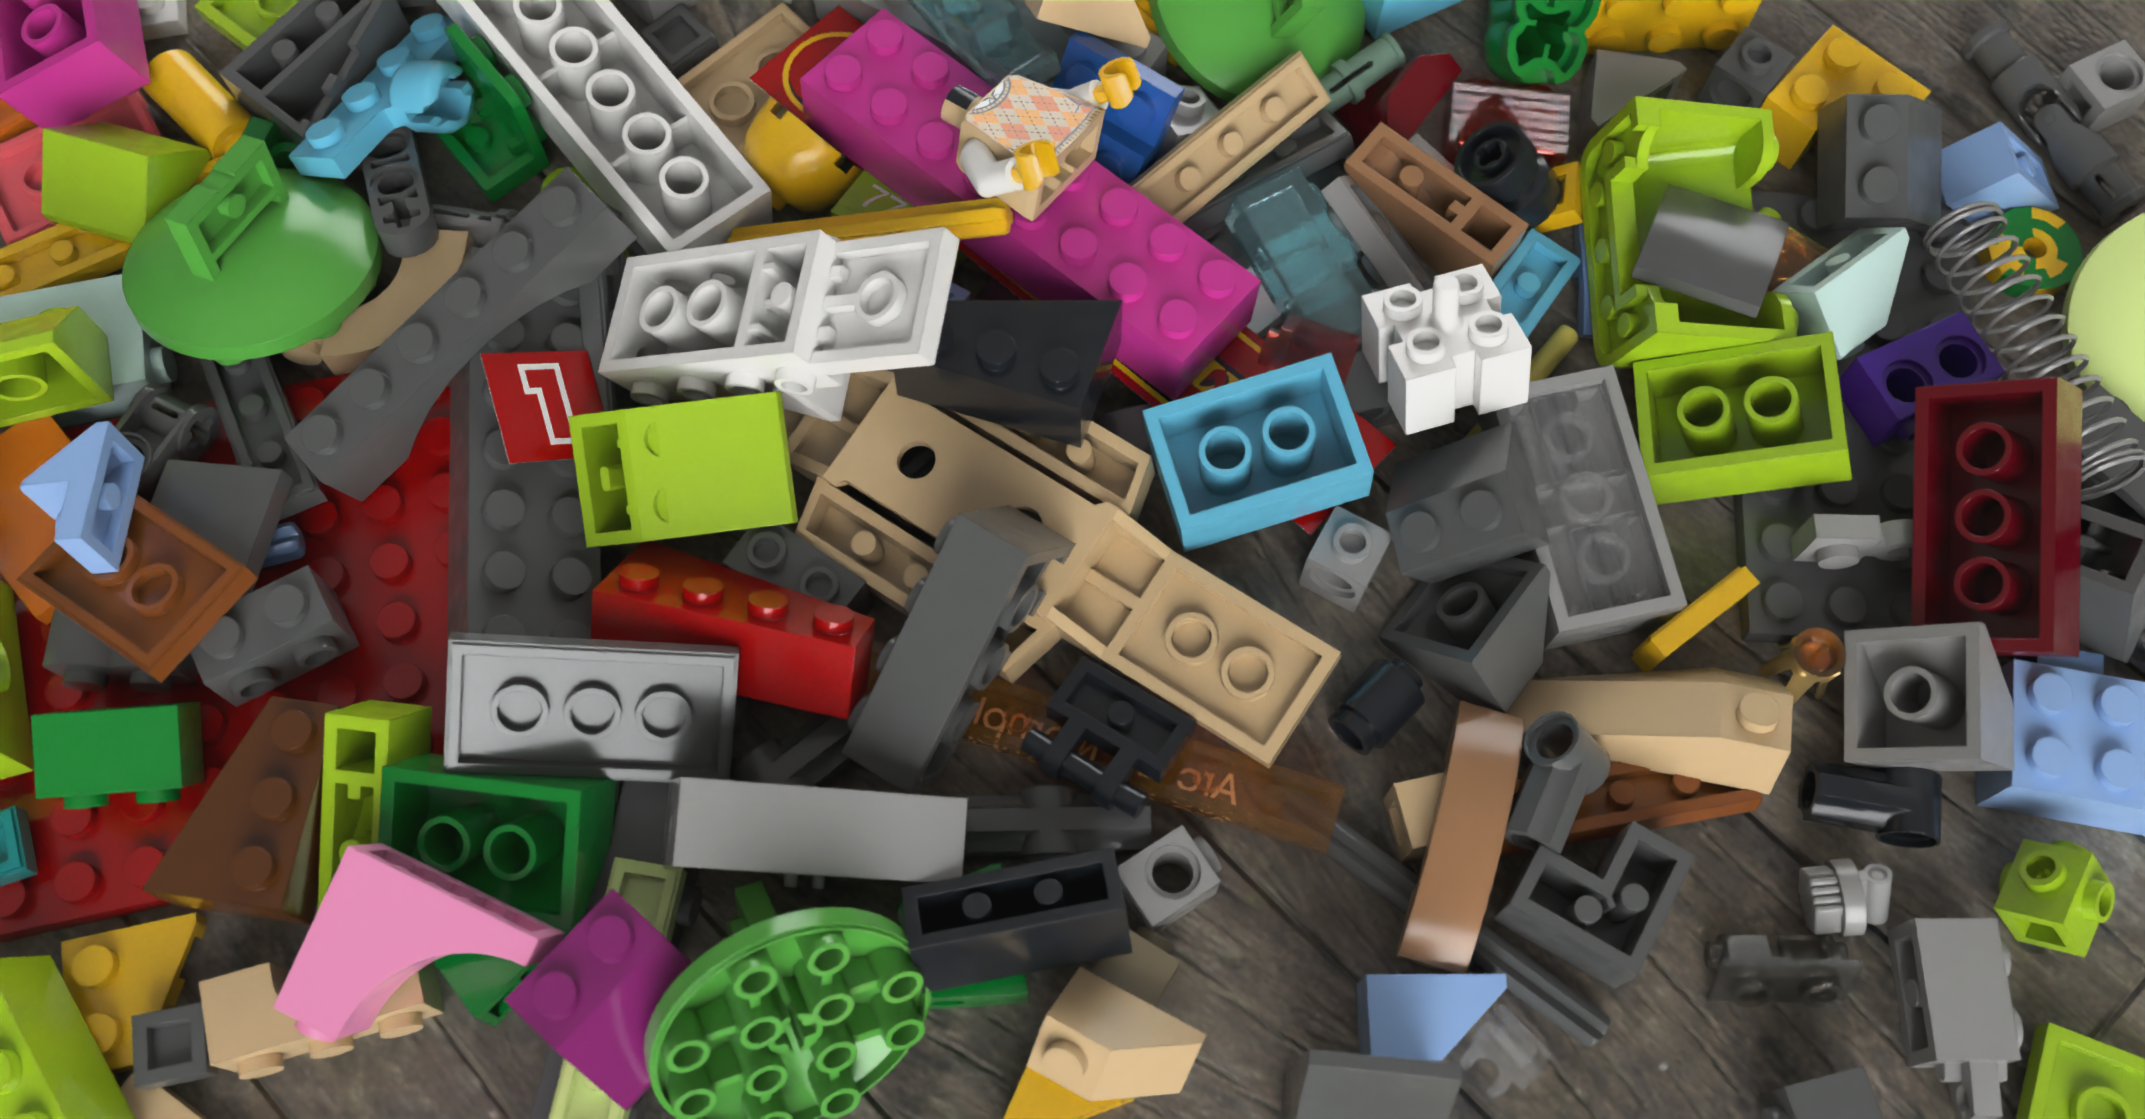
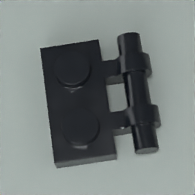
(1117, 719)

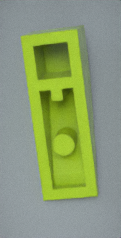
(355, 748)

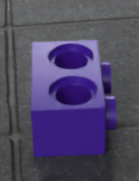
(1909, 364)

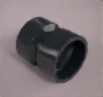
(1510, 171)

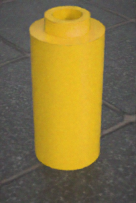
(196, 101)

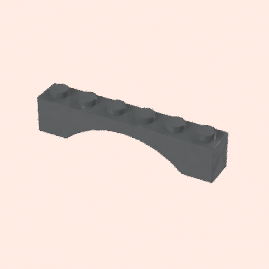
(376, 412)

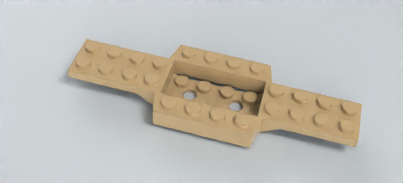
(1115, 596)

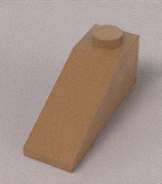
(1434, 207)

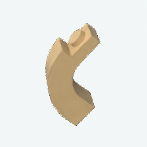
(378, 319)

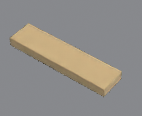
(1234, 138)

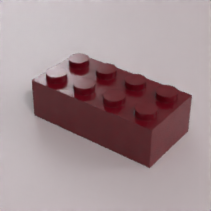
(1999, 512)

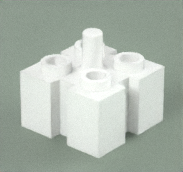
(1445, 348)

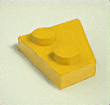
(126, 976)

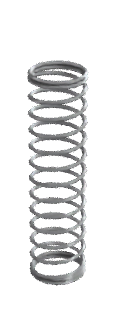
(1980, 241)

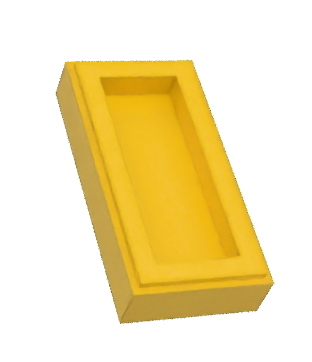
(1694, 618)

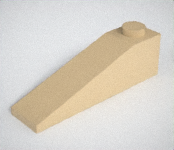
(1677, 721)

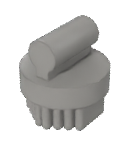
(1844, 899)

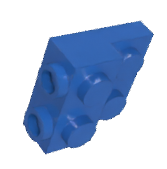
(1130, 134)

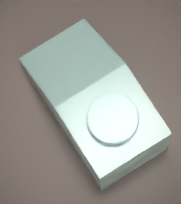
(1849, 287)

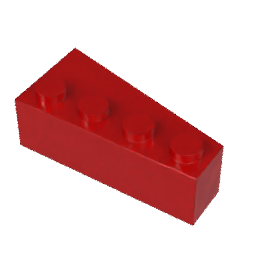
(788, 643)

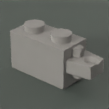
(1957, 1007)

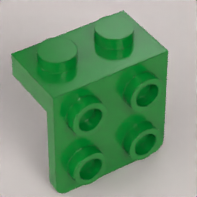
(503, 137)

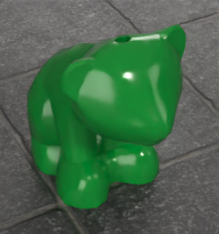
(1537, 39)

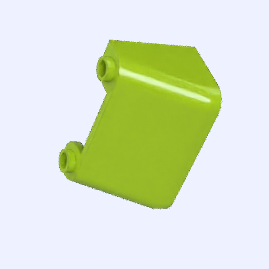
(1622, 184)

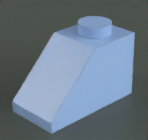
(1996, 169)
(1421, 1012)

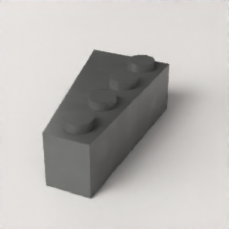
(951, 643)

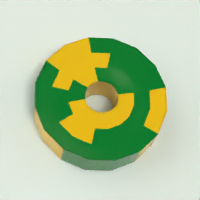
(2048, 239)

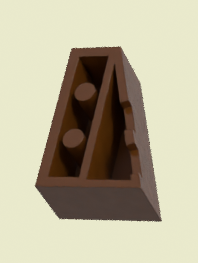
(258, 826)

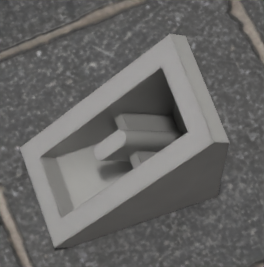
(1615, 80)

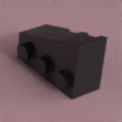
(1022, 364)

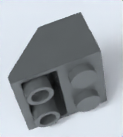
(2111, 583)

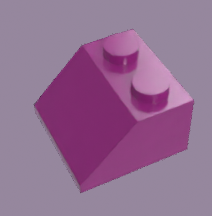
(599, 995)

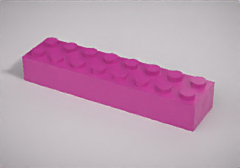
(1096, 241)

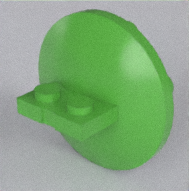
(1238, 41)
(252, 260)
(786, 1015)

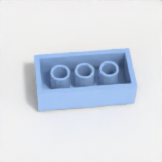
(2073, 749)

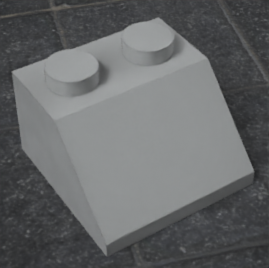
(1926, 699)

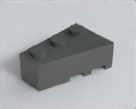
(311, 58)

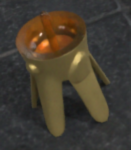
(1812, 657)

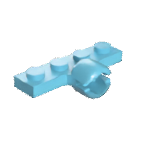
(403, 90)

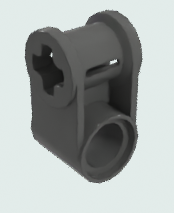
(166, 431)

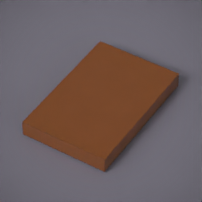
(161, 599)

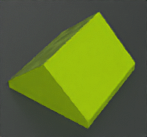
(113, 176)

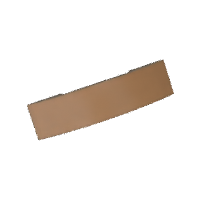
(1463, 840)

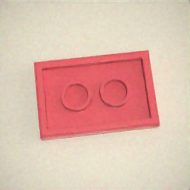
(23, 167)

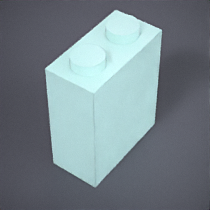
(133, 354)

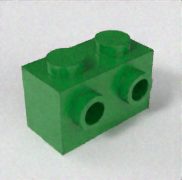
(117, 751)

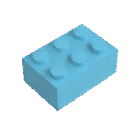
(1258, 452)

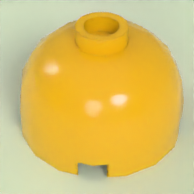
(795, 161)

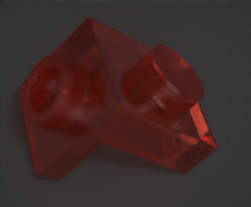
(1307, 339)

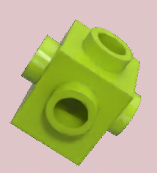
(2054, 896)

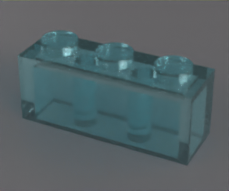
(1299, 252)

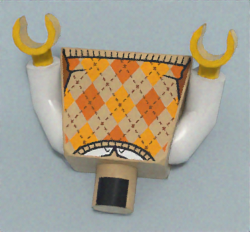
(1034, 138)

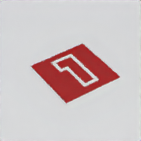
(535, 397)

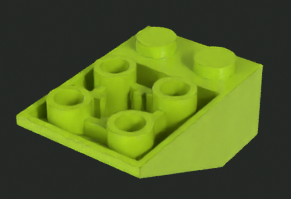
(683, 469)

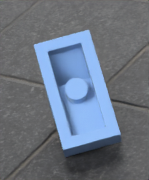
(90, 495)

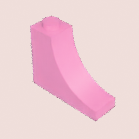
(382, 926)

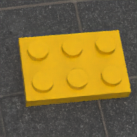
(1668, 24)

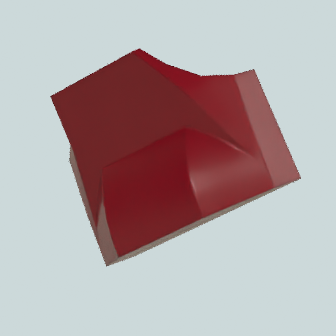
(1401, 97)

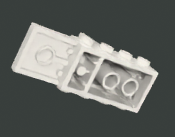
(778, 317)

